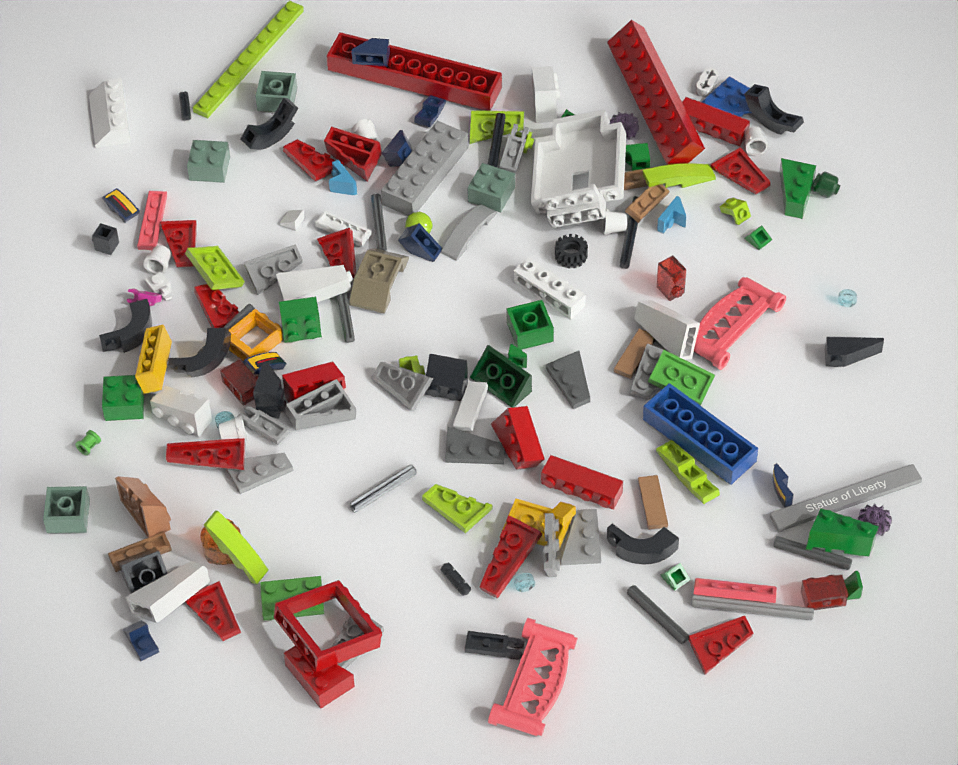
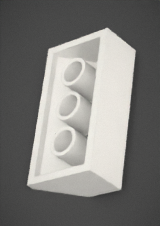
(109, 114)

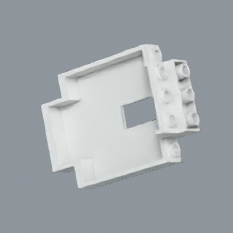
(578, 147)

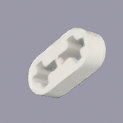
(704, 81)

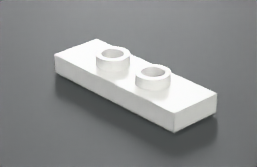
(334, 223)

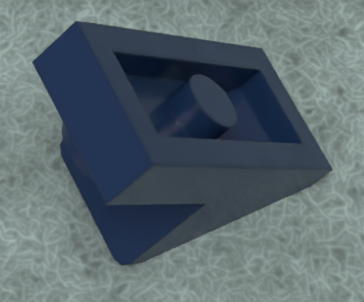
(141, 640)

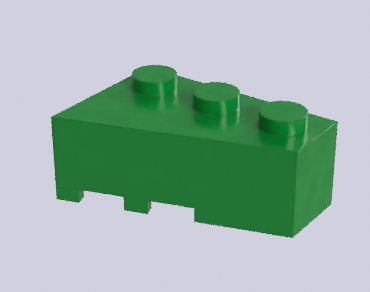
(796, 186)
(842, 533)

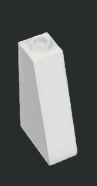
(317, 282)
(668, 327)
(168, 592)

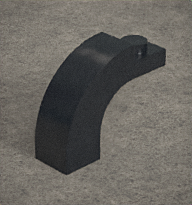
(768, 114)
(272, 131)
(132, 334)
(209, 358)
(643, 551)

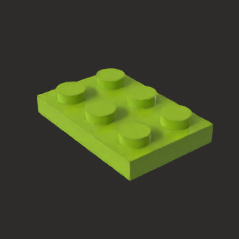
(214, 267)

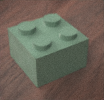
(273, 88)
(208, 161)
(491, 187)
(66, 509)

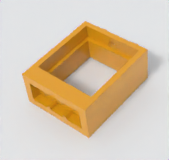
(245, 325)

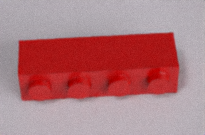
(716, 122)
(582, 482)

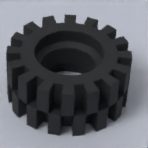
(571, 259)

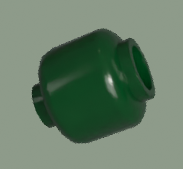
(826, 184)

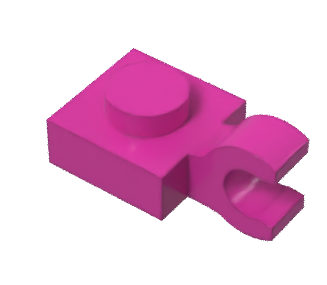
(141, 295)

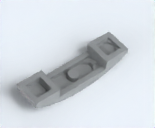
(466, 229)

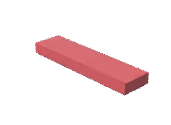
(151, 220)
(735, 590)

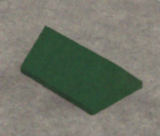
(503, 377)

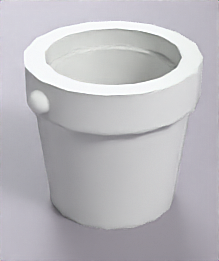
(366, 129)
(755, 141)
(613, 222)
(157, 260)
(233, 429)

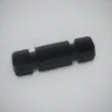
(185, 105)
(455, 578)

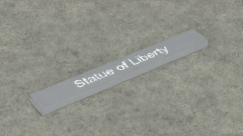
(846, 497)

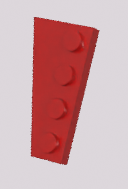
(210, 453)

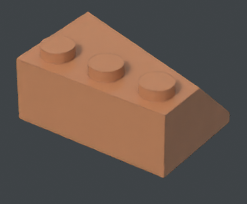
(143, 506)

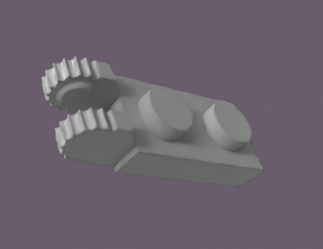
(513, 150)
(265, 425)

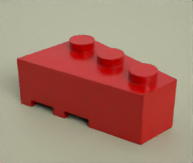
(356, 151)
(307, 380)
(519, 437)
(321, 685)

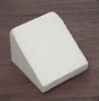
(293, 219)

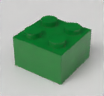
(300, 319)
(530, 324)
(122, 398)

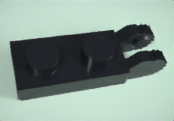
(493, 645)

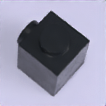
(105, 239)

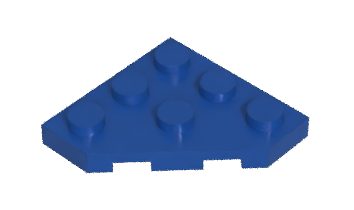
(729, 97)

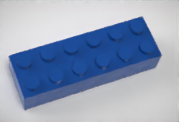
(700, 433)

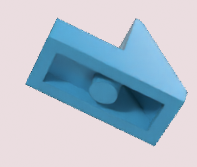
(342, 181)
(673, 214)

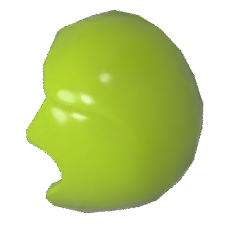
(419, 217)

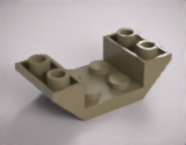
(375, 279)

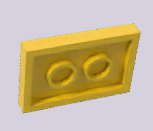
(535, 517)

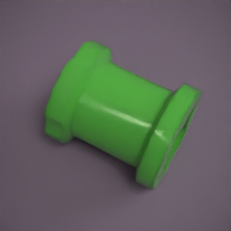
(88, 442)

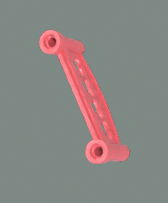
(761, 299)
(512, 712)

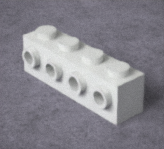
(549, 288)

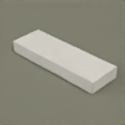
(470, 406)

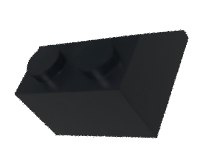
(448, 376)
(269, 392)
(142, 569)

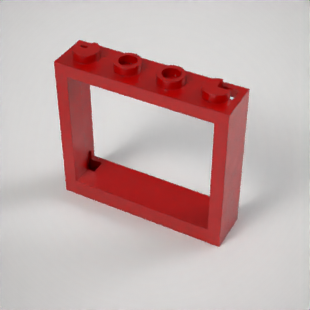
(305, 644)

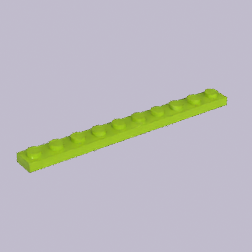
(248, 59)

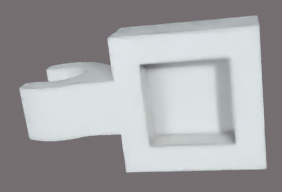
(159, 284)

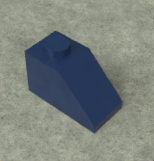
(372, 52)
(397, 150)
(420, 243)

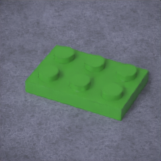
(683, 375)
(281, 590)

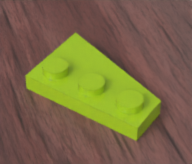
(483, 124)
(457, 509)

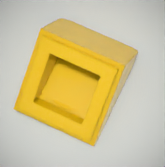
(563, 512)

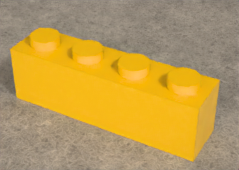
(153, 359)

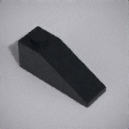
(849, 350)

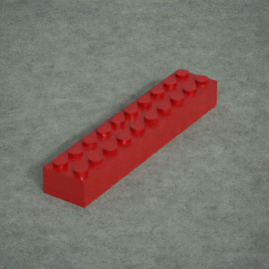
(420, 74)
(655, 94)

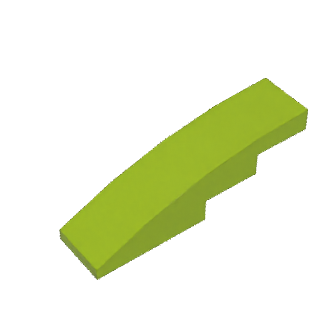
(677, 174)
(687, 472)
(236, 546)

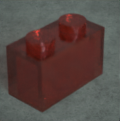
(671, 278)
(239, 381)
(824, 592)

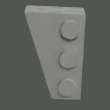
(321, 407)

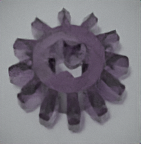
(629, 123)
(876, 516)

